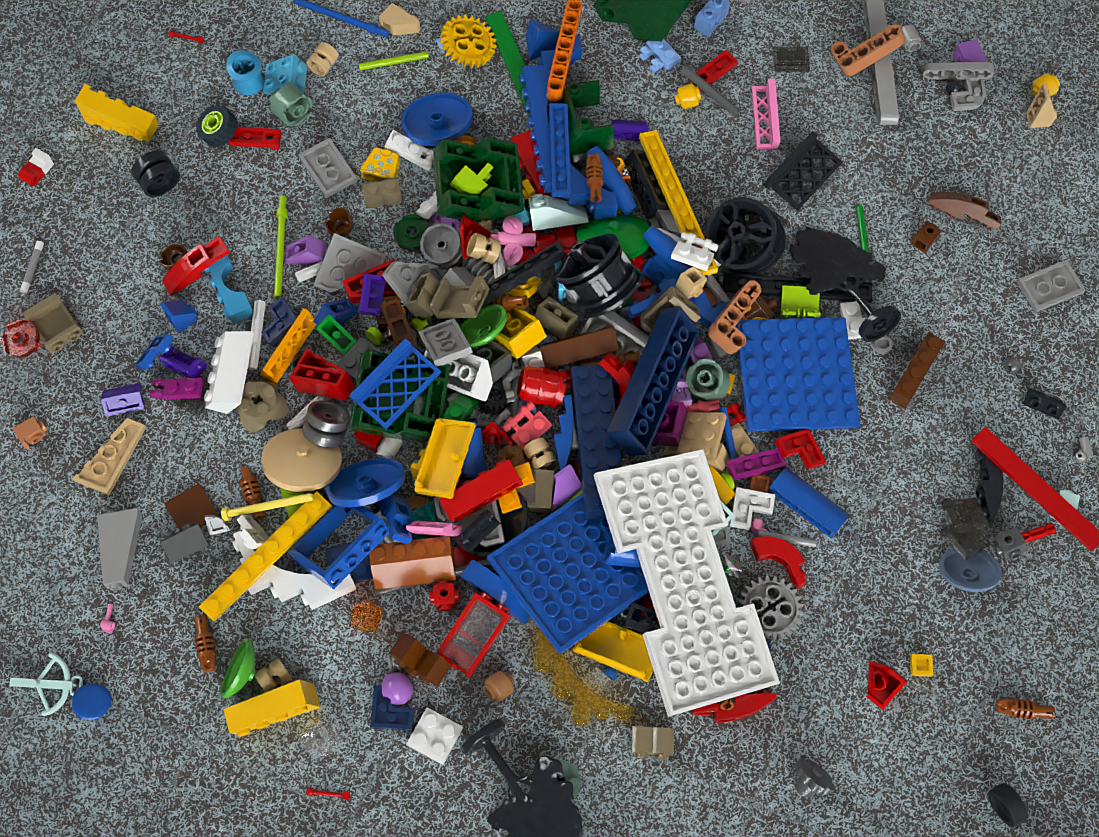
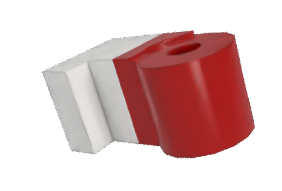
(35, 168)

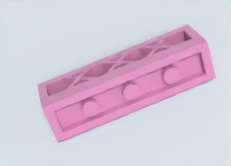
(772, 112)

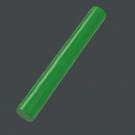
(862, 228)

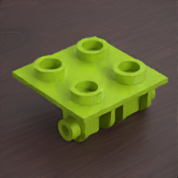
(798, 303)

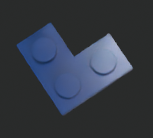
(159, 345)

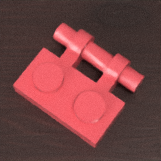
(529, 431)

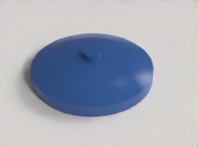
(437, 118)
(366, 482)

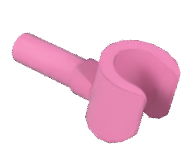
(757, 525)
(106, 624)

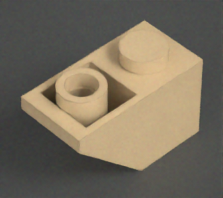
(399, 21)

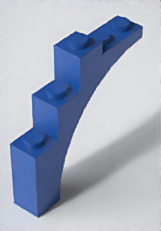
(707, 312)

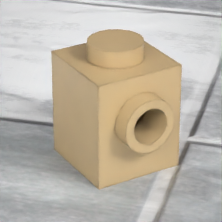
(691, 283)

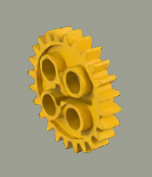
(464, 37)

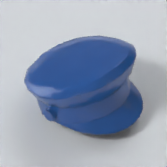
(91, 701)

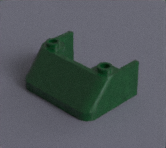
(582, 132)

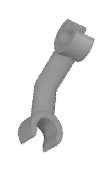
(506, 382)
(500, 419)

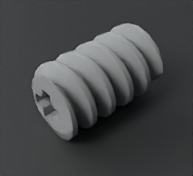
(479, 268)

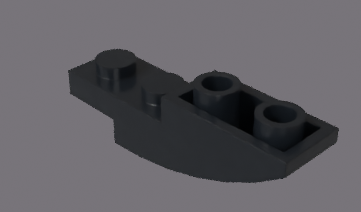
(991, 487)

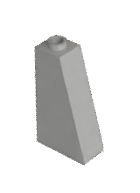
(118, 543)

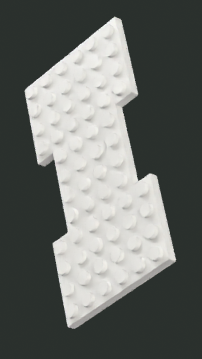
(704, 641)

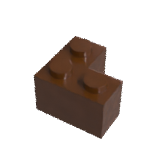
(419, 660)

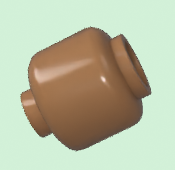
(498, 686)

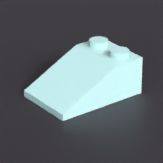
(554, 212)

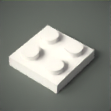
(434, 736)

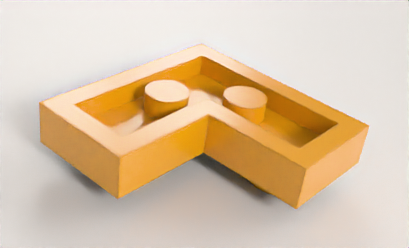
(511, 500)

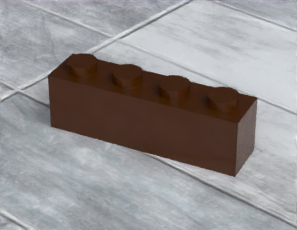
(579, 347)
(916, 370)

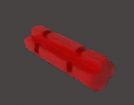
(1039, 532)

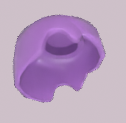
(397, 688)

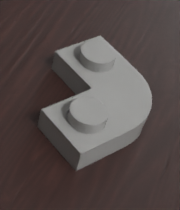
(971, 98)

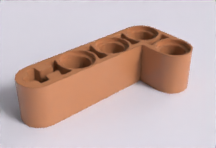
(889, 39)
(727, 324)

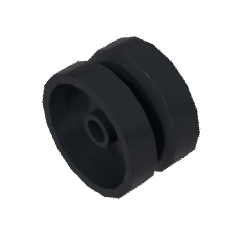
(155, 173)

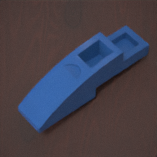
(399, 515)

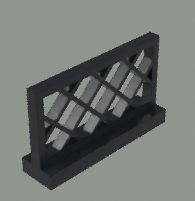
(794, 159)

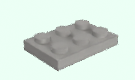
(327, 167)
(1051, 286)
(445, 342)

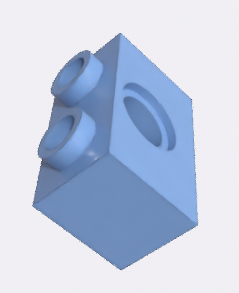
(711, 16)

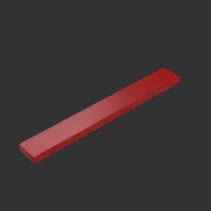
(1037, 488)

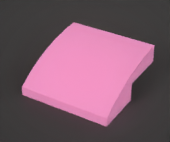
(434, 528)

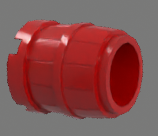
(541, 386)

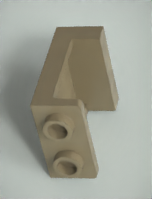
(670, 299)
(460, 300)
(54, 323)

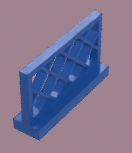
(380, 375)

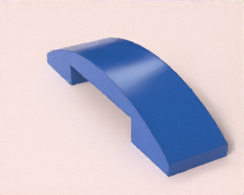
(493, 585)

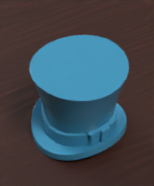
(245, 72)

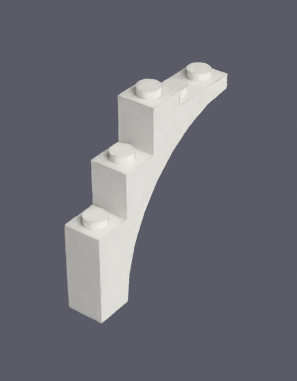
(290, 584)

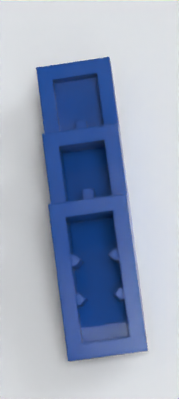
(564, 440)

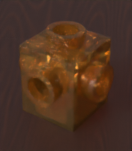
(509, 452)
(365, 616)

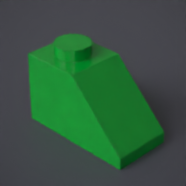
(336, 334)
(461, 408)

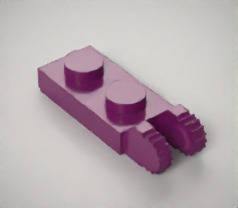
(177, 388)

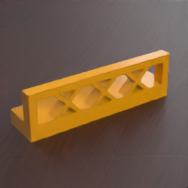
(289, 347)

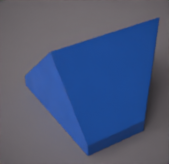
(540, 38)

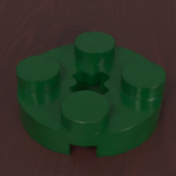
(409, 222)

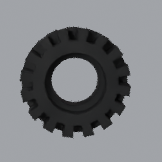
(497, 406)

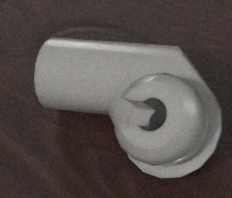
(1085, 452)

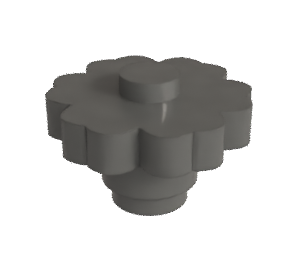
(812, 779)

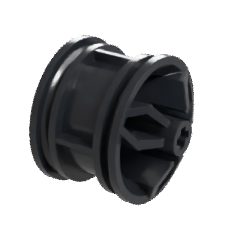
(721, 225)
(599, 275)

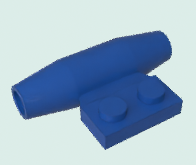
(614, 182)
(661, 265)

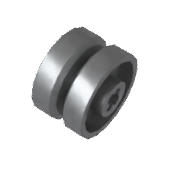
(442, 246)
(326, 423)

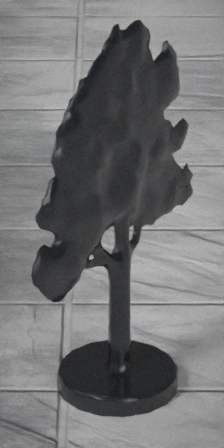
(834, 259)
(547, 807)

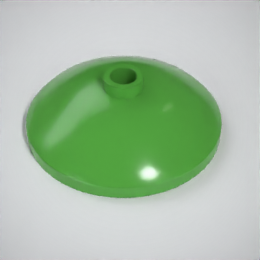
(485, 327)
(239, 669)

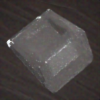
(597, 681)

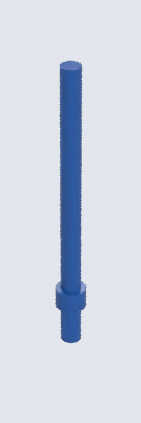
(370, 27)

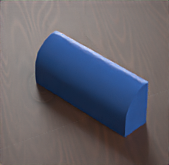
(808, 502)

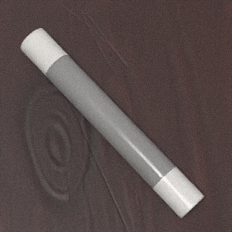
(31, 267)

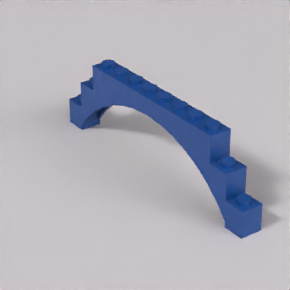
(534, 91)

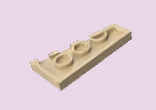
(111, 459)

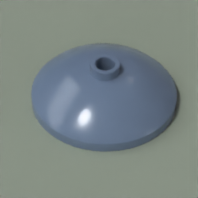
(971, 575)

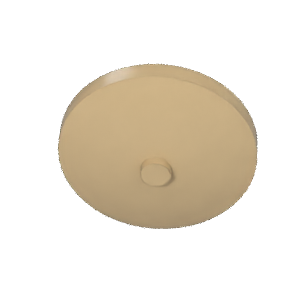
(299, 464)

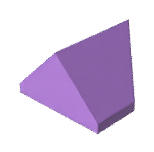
(565, 486)

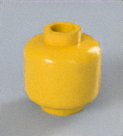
(1052, 83)
(688, 96)

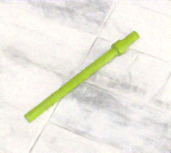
(281, 214)

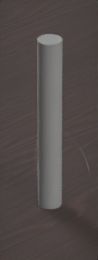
(790, 539)

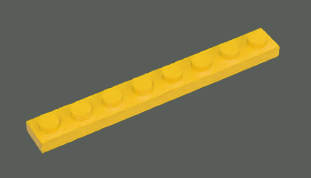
(264, 557)

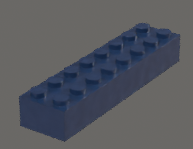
(653, 382)
(592, 417)

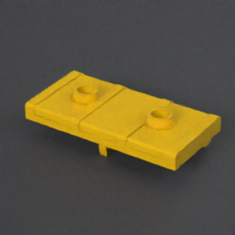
(444, 458)
(617, 649)

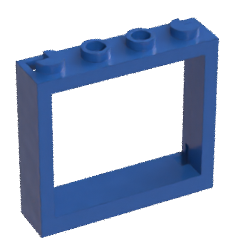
(353, 553)

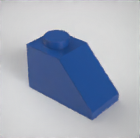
(339, 310)
(179, 314)

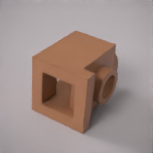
(30, 431)

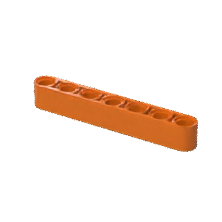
(564, 50)

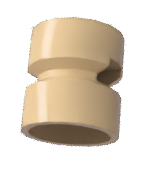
(322, 59)
(485, 248)
(540, 455)
(266, 679)

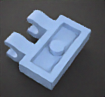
(664, 55)

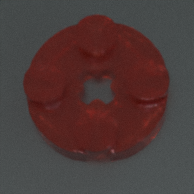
(29, 343)

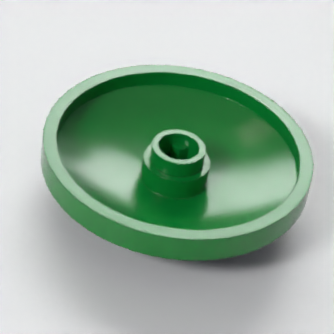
(627, 229)

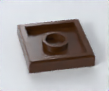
(190, 507)

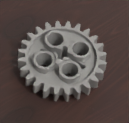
(781, 622)

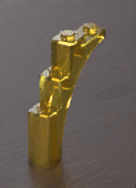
(566, 684)

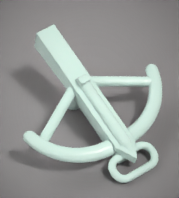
(40, 683)

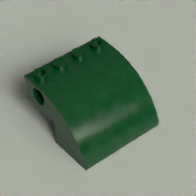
(645, 18)
(504, 190)
(420, 416)

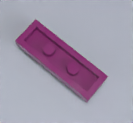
(755, 464)

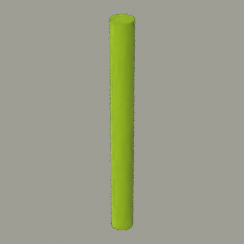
(394, 60)

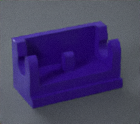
(372, 295)
(183, 363)

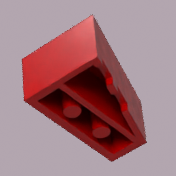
(354, 284)
(320, 377)

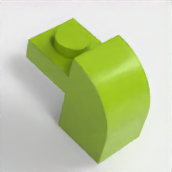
(469, 183)

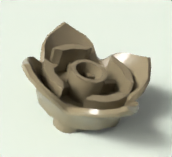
(272, 407)

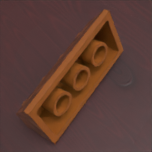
(413, 563)

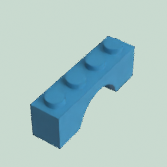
(235, 303)

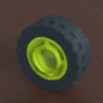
(216, 125)

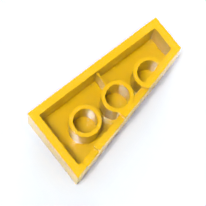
(115, 115)
(271, 707)

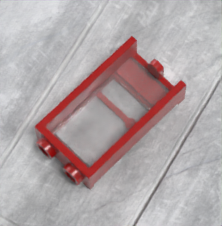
(474, 633)

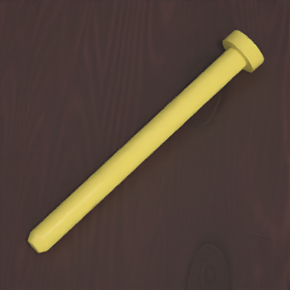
(228, 513)

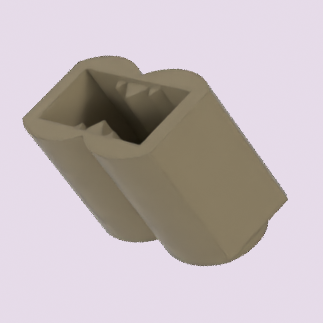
(382, 193)
(423, 294)
(652, 741)

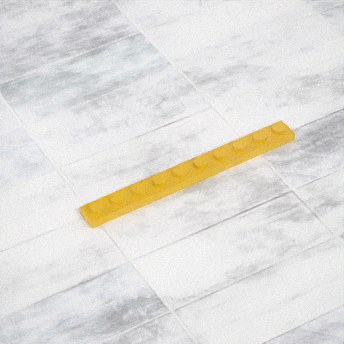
(672, 189)

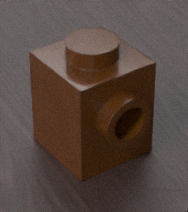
(926, 237)

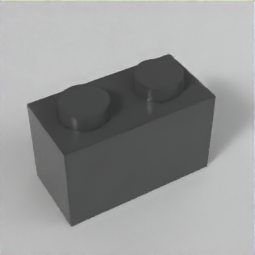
(184, 542)

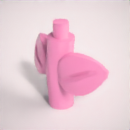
(513, 240)

